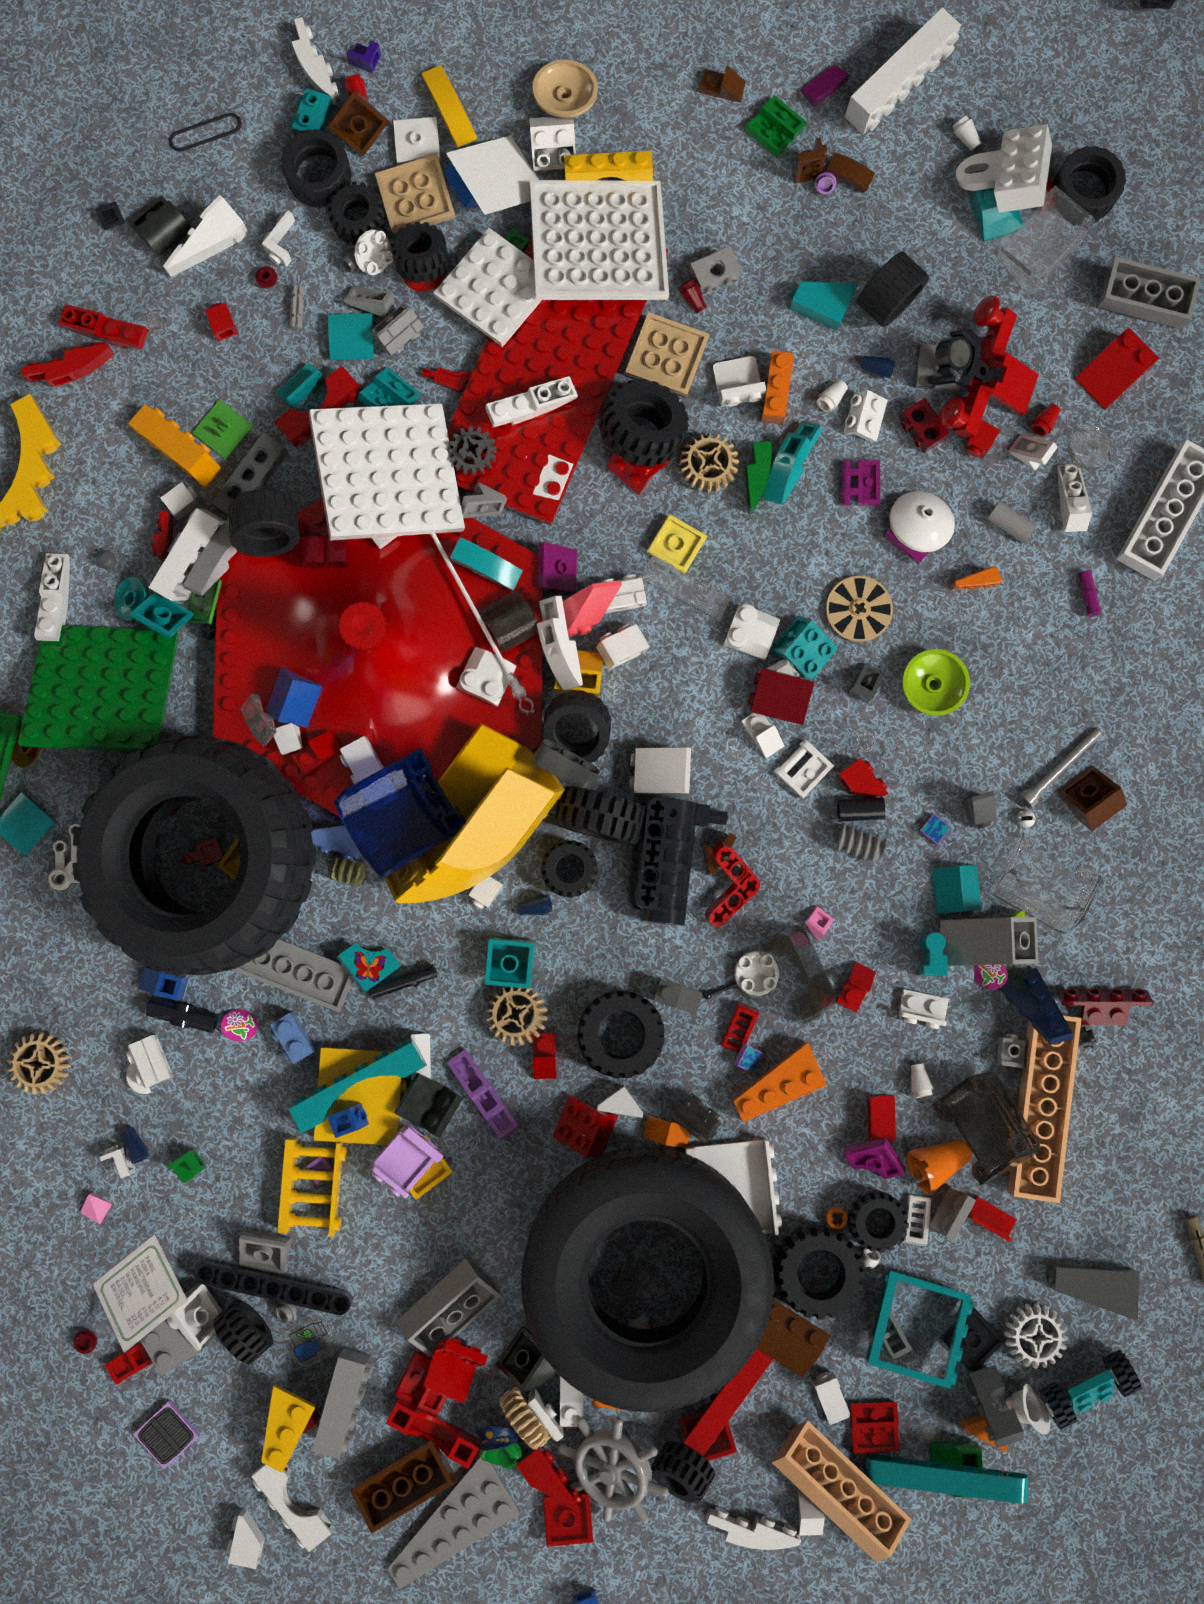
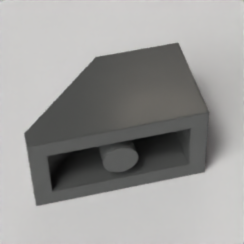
(980, 809)
(677, 996)

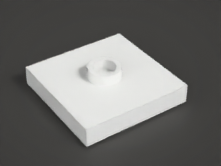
(416, 139)
(545, 1414)

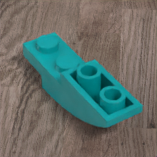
(789, 460)

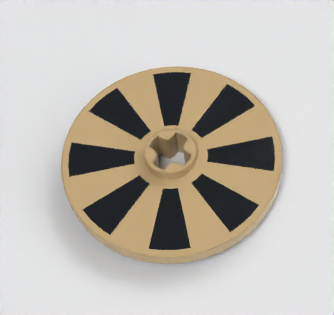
(861, 626)

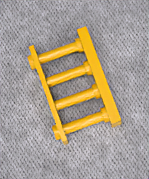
(290, 1196)

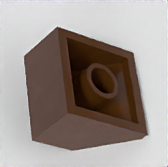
(1093, 798)

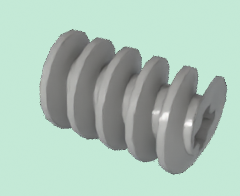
(860, 844)

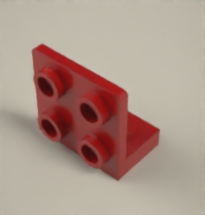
(584, 1127)

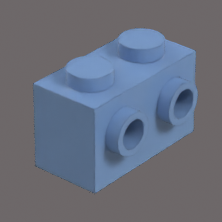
(293, 1038)

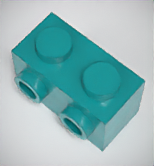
(312, 112)

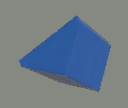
(293, 698)

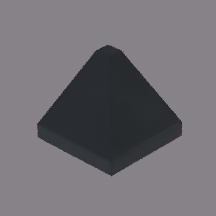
(110, 215)

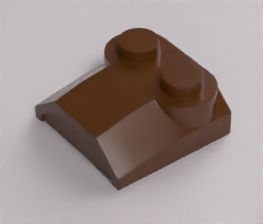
(358, 123)

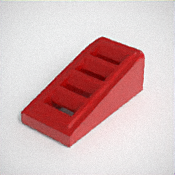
(740, 1007)

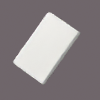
(423, 1044)

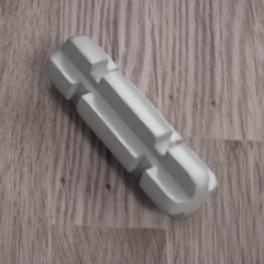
(296, 308)

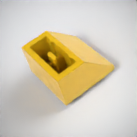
(591, 671)

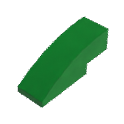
(758, 473)

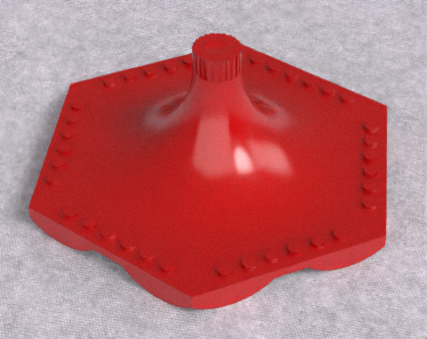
(380, 642)

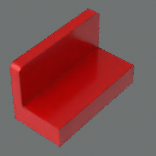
(881, 1117)
(992, 1218)

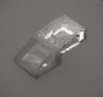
(259, 723)

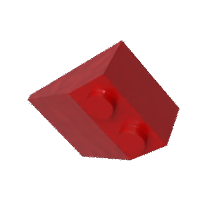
(1116, 368)

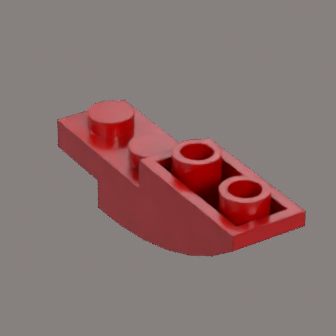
(102, 328)
(77, 363)

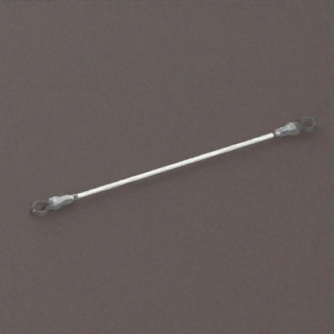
(518, 690)

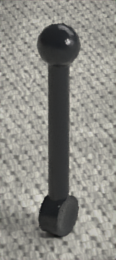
(707, 994)

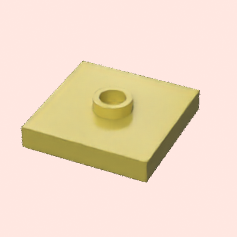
(677, 543)

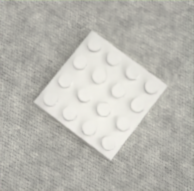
(492, 287)

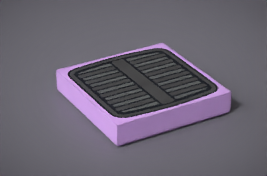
(166, 1434)

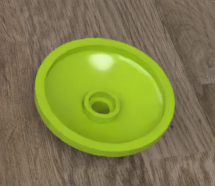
(948, 674)

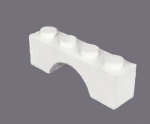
(308, 1525)

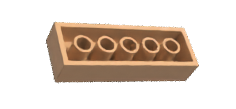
(842, 1491)

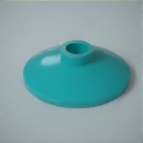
(128, 597)

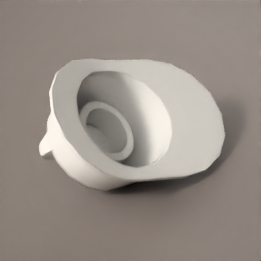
(1030, 1409)

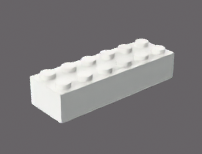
(903, 71)
(1167, 514)

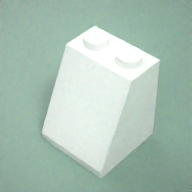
(661, 772)

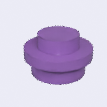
(825, 182)

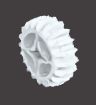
(1055, 1338)

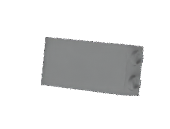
(990, 941)

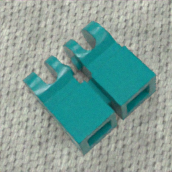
(933, 959)

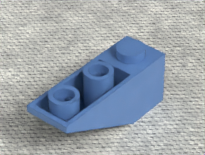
(336, 840)

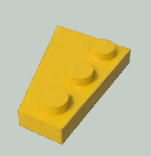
(285, 1426)

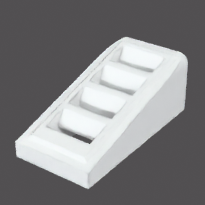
(925, 1221)

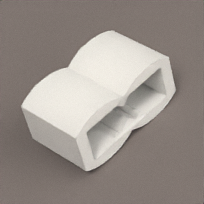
(622, 646)

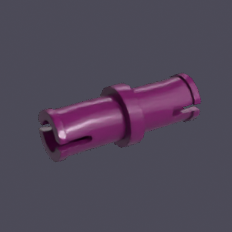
(1089, 593)

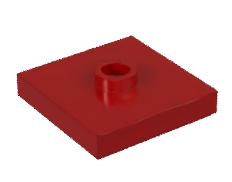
(566, 1524)

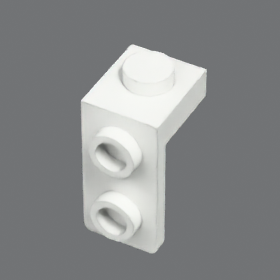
(271, 240)
(831, 1397)

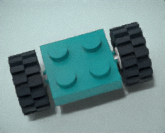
(1096, 1389)

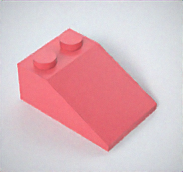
(589, 606)

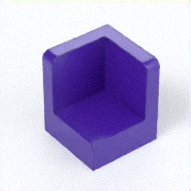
(365, 57)

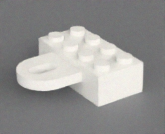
(1015, 171)

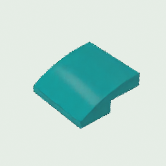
(350, 336)
(388, 390)
(24, 823)

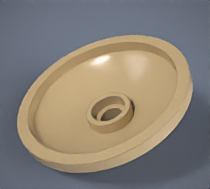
(563, 80)

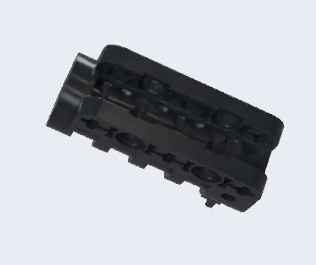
(667, 859)

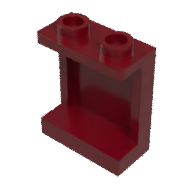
(781, 695)

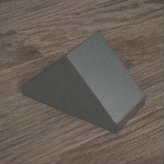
(867, 683)

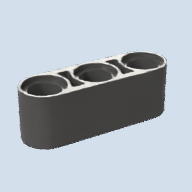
(565, 765)

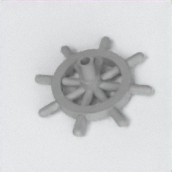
(612, 1469)

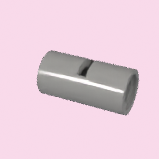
(1011, 522)

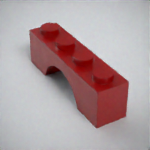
(340, 391)
(452, 1440)

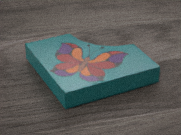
(368, 967)

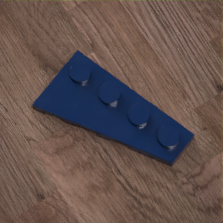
(1036, 1003)

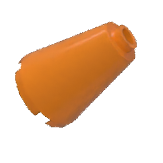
(937, 1163)

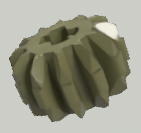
(346, 871)

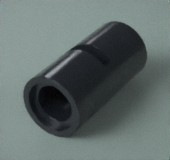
(860, 809)

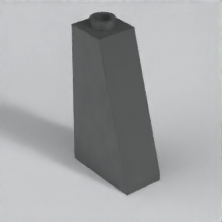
(1101, 1286)

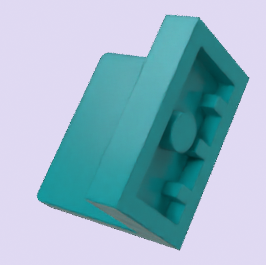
(805, 646)

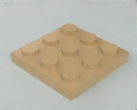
(415, 193)
(667, 353)

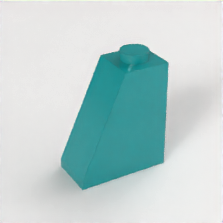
(823, 301)

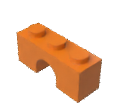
(777, 387)

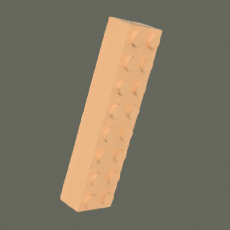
(1046, 1107)

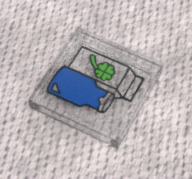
(309, 1339)

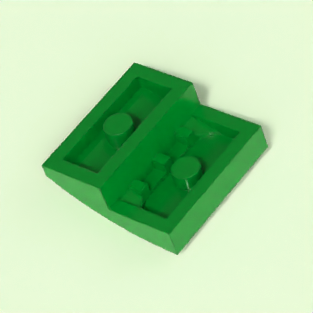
(775, 126)

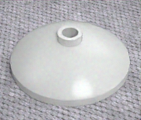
(916, 528)

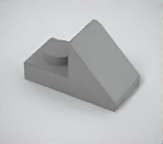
(483, 502)

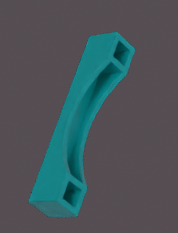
(315, 1109)

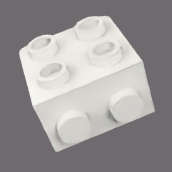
(738, 381)

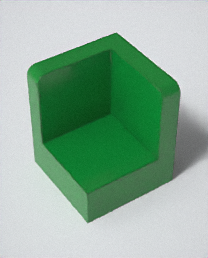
(188, 1166)

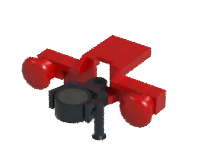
(975, 360)

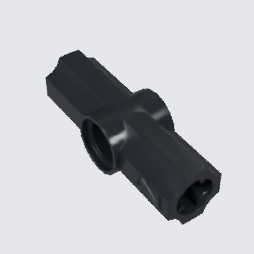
(182, 1014)

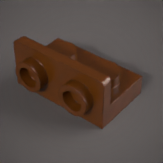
(810, 163)

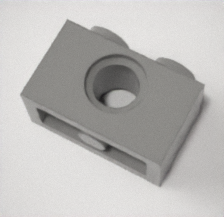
(722, 261)

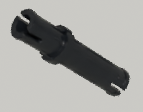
(412, 978)

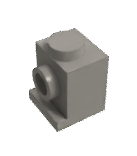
(1004, 1056)

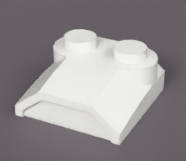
(751, 631)
(485, 677)
(196, 1316)

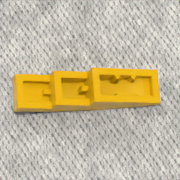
(449, 106)

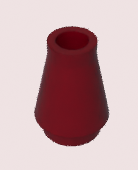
(692, 295)

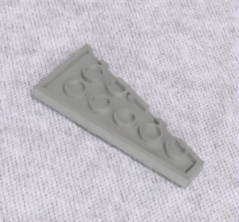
(465, 1515)

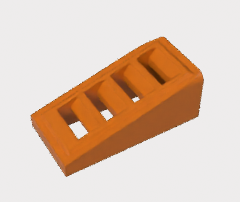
(986, 578)

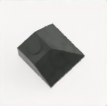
(524, 1362)

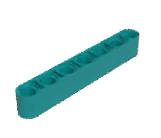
(948, 1478)

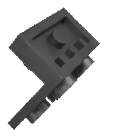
(428, 1104)

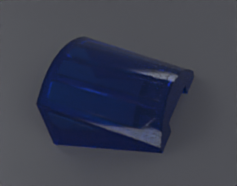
(398, 814)

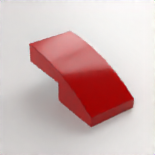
(128, 1363)

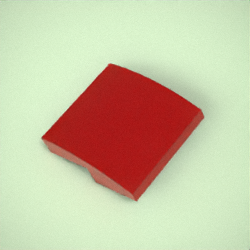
(411, 1385)
(874, 1427)

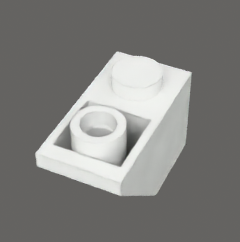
(247, 1541)

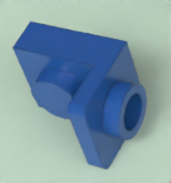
(348, 1120)

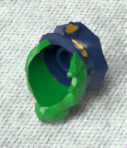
(499, 1445)

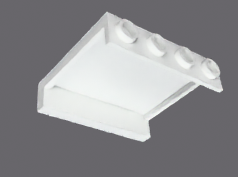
(750, 1171)

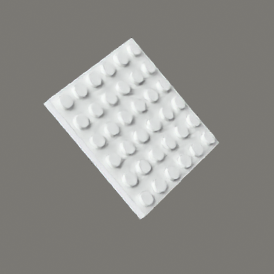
(598, 240)
(385, 471)

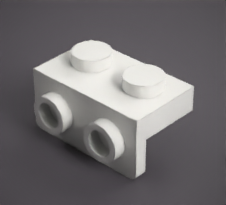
(865, 415)

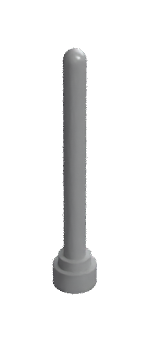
(1031, 796)

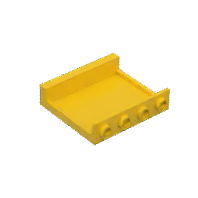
(376, 1094)

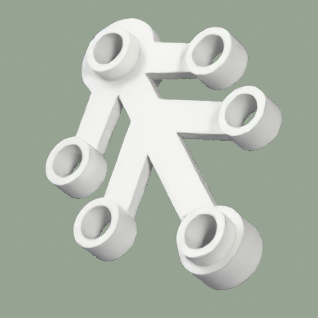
(60, 868)

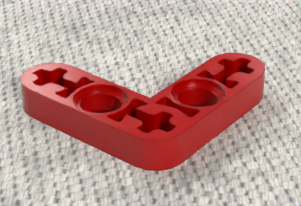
(739, 882)

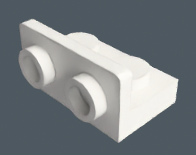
(924, 1008)

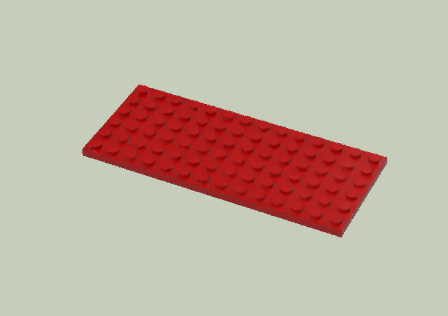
(554, 342)

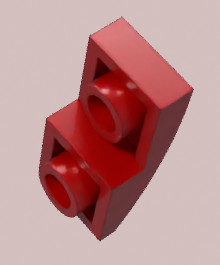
(163, 540)

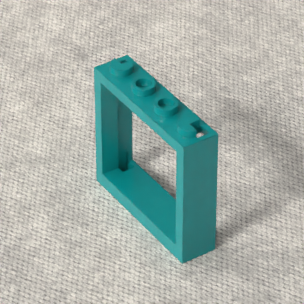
(881, 1321)

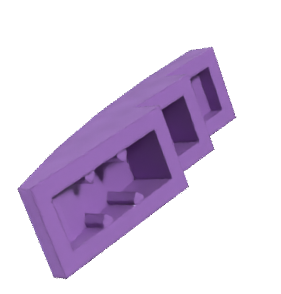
(483, 1094)

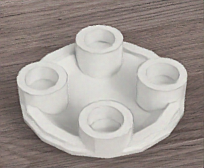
(373, 252)
(756, 973)

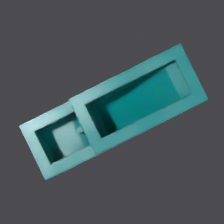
(486, 564)

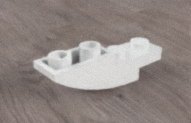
(312, 65)
(532, 403)
(54, 597)
(555, 642)
(760, 1535)

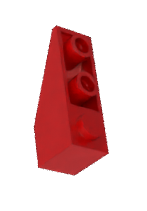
(546, 1477)

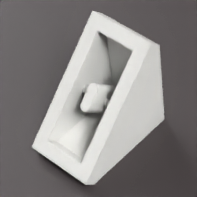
(621, 1103)
(809, 1516)

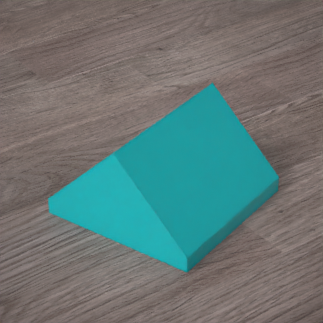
(956, 889)

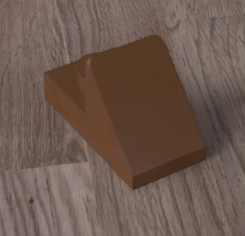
(724, 86)
(711, 865)

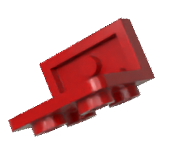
(633, 476)
(453, 1369)

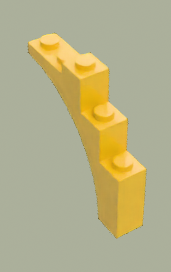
(33, 471)

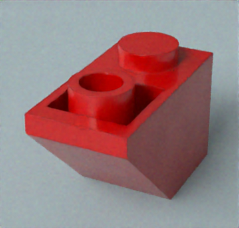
(861, 781)

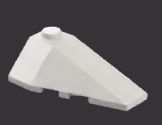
(215, 233)

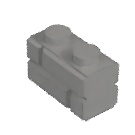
(397, 330)

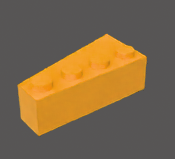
(175, 445)

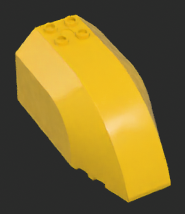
(496, 830)

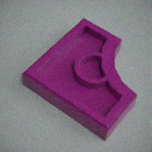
(875, 1156)

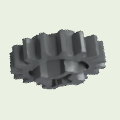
(480, 446)

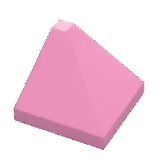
(818, 922)
(96, 1207)

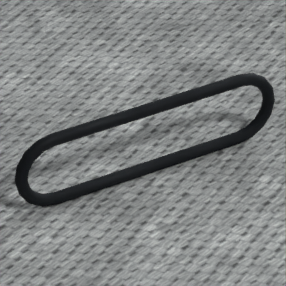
(207, 140)

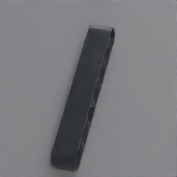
(263, 1291)

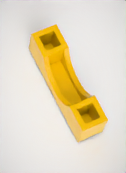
(623, 165)

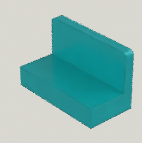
(300, 386)

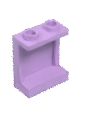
(405, 1160)

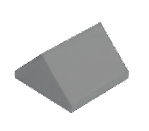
(264, 1251)

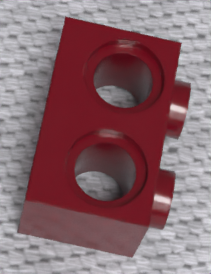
(928, 423)

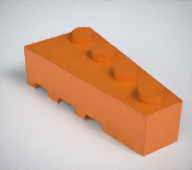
(783, 1083)

